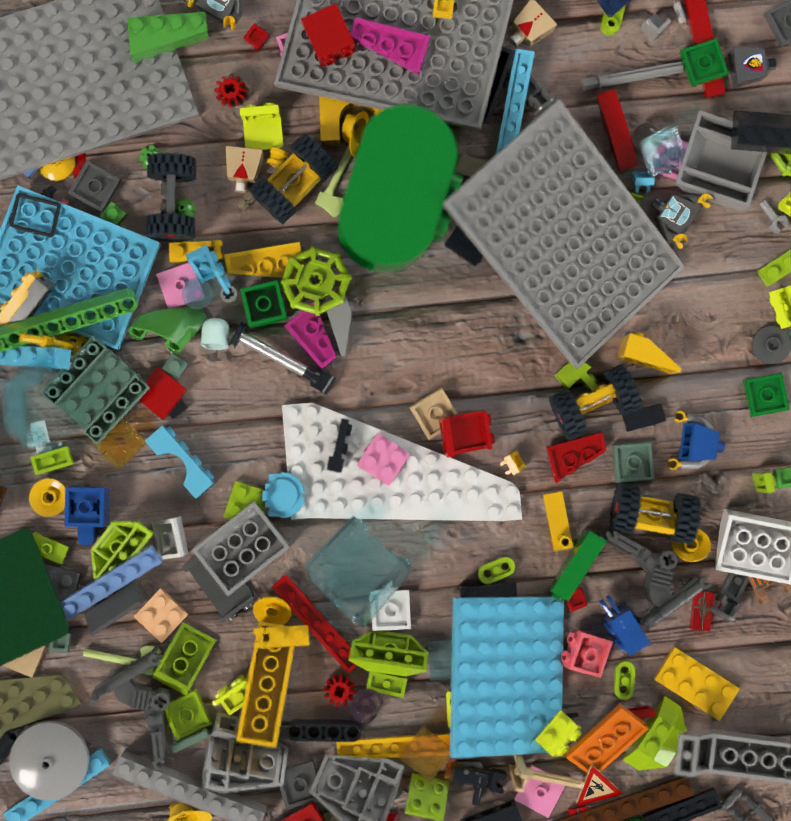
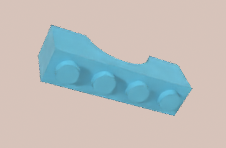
(36, 356)
(197, 479)

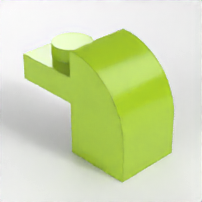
(568, 376)

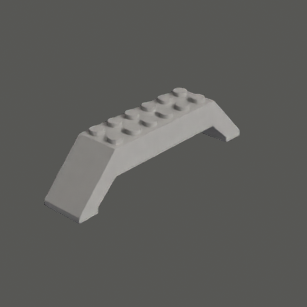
(733, 755)

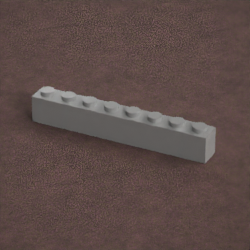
(187, 789)

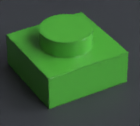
(113, 214)
(782, 477)

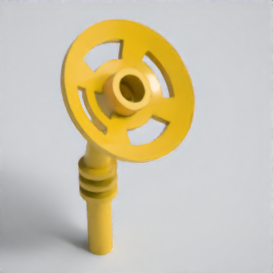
(47, 341)

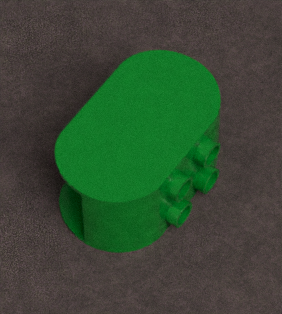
(398, 189)

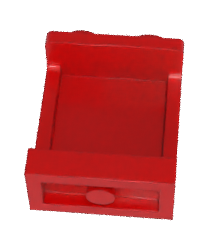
(329, 35)
(466, 432)

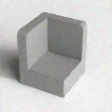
(654, 26)

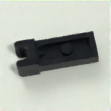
(336, 461)

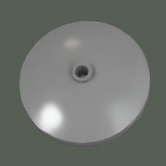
(61, 748)

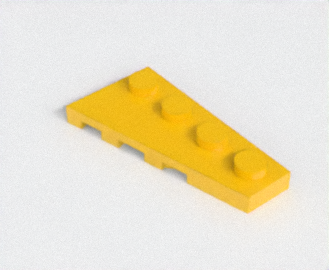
(263, 261)

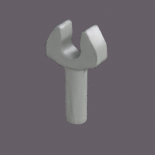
(774, 218)

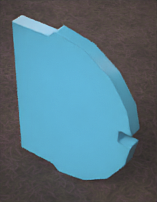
(283, 495)

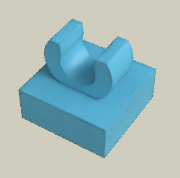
(642, 178)

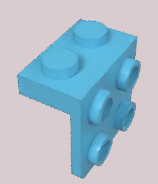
(206, 266)

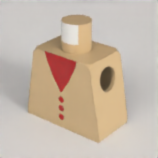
(531, 25)
(243, 166)

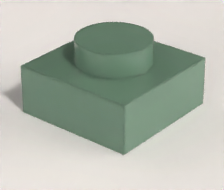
(175, 366)
(61, 645)

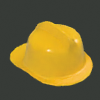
(353, 130)
(183, 812)

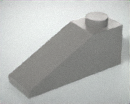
(340, 320)

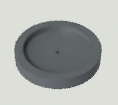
(762, 346)

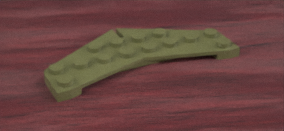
(34, 698)

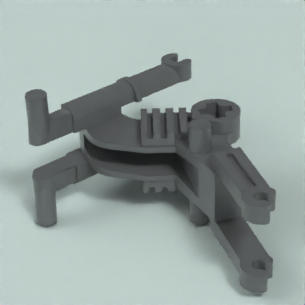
(657, 579)
(141, 697)

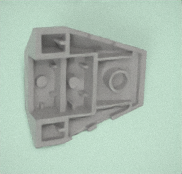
(238, 764)
(357, 787)

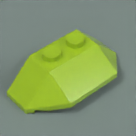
(118, 544)
(389, 653)
(660, 741)

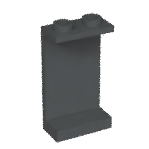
(226, 605)

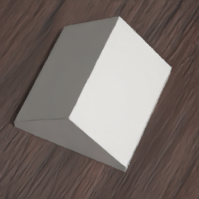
(170, 538)

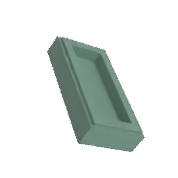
(191, 739)

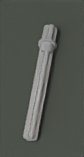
(631, 75)

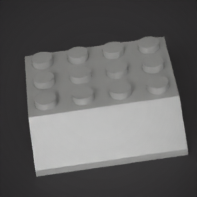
(715, 168)

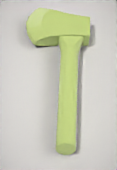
(326, 199)
(121, 659)

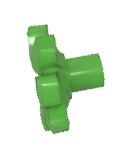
(143, 158)
(184, 207)

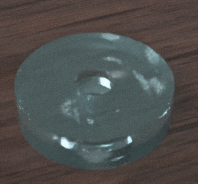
(188, 293)

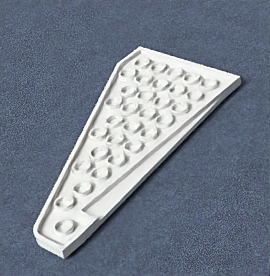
(424, 490)

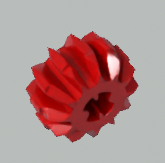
(230, 84)
(347, 691)

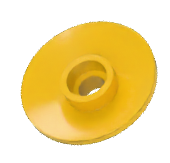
(60, 170)
(39, 497)
(701, 548)
(272, 610)

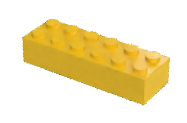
(265, 693)

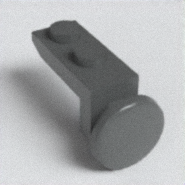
(536, 96)
(729, 596)

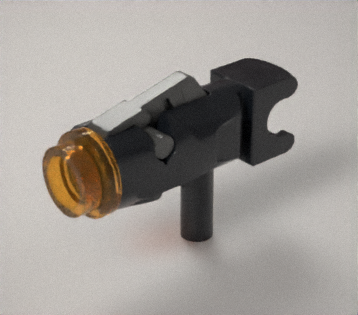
(475, 775)

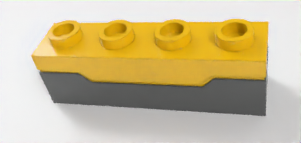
(26, 298)

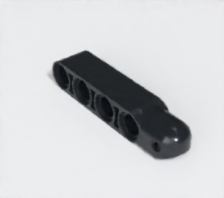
(323, 726)

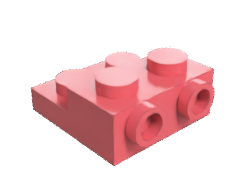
(586, 653)

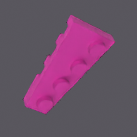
(393, 43)

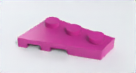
(312, 336)

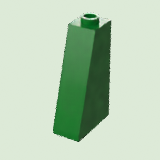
(576, 565)

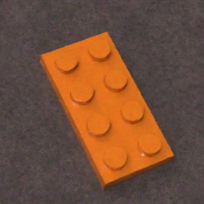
(607, 739)

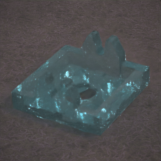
(672, 155)

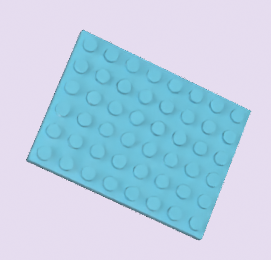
(81, 259)
(504, 673)

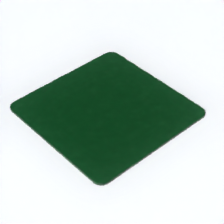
(28, 600)

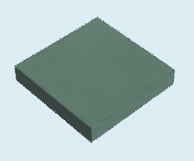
(633, 462)

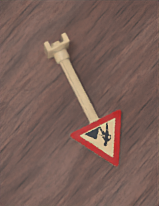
(593, 788)

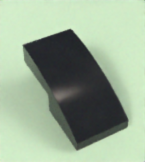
(644, 417)

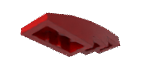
(616, 129)

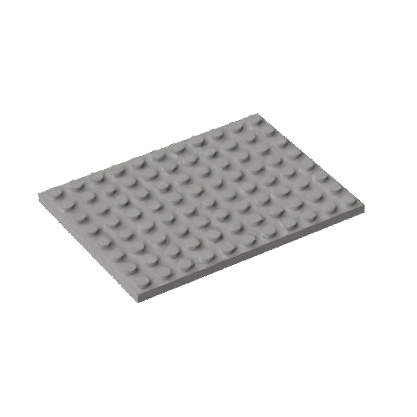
(454, 73)
(74, 82)
(564, 234)

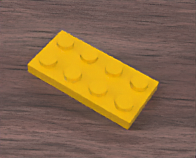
(696, 683)

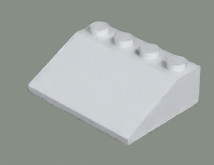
(754, 546)

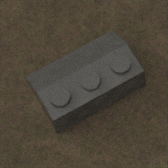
(115, 607)

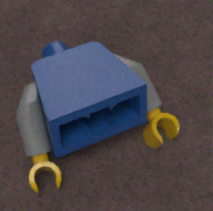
(698, 443)

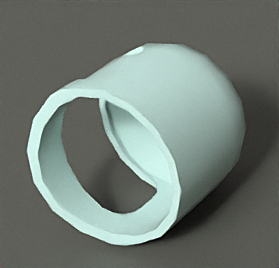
(215, 334)

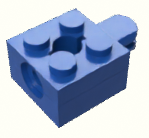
(87, 510)
(624, 627)

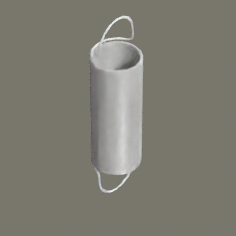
(679, 12)

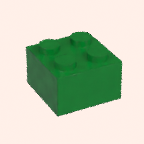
(264, 304)

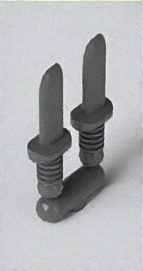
(755, 806)

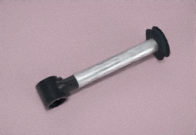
(318, 379)

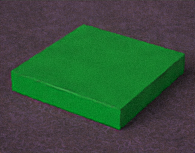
(704, 62)
(766, 395)

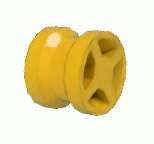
(277, 157)

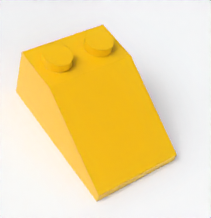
(644, 352)

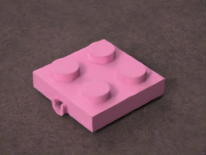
(383, 459)

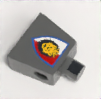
(749, 65)

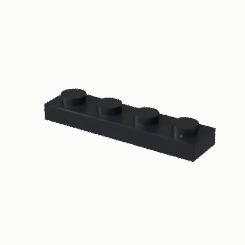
(687, 808)

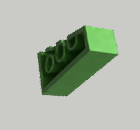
(165, 33)

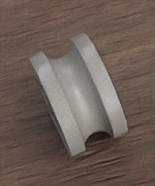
(232, 299)

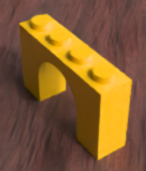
(330, 116)

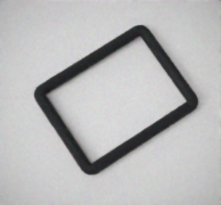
(39, 200)

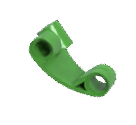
(173, 324)

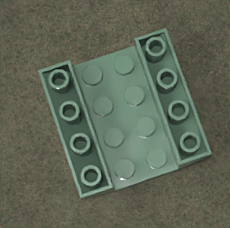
(96, 389)

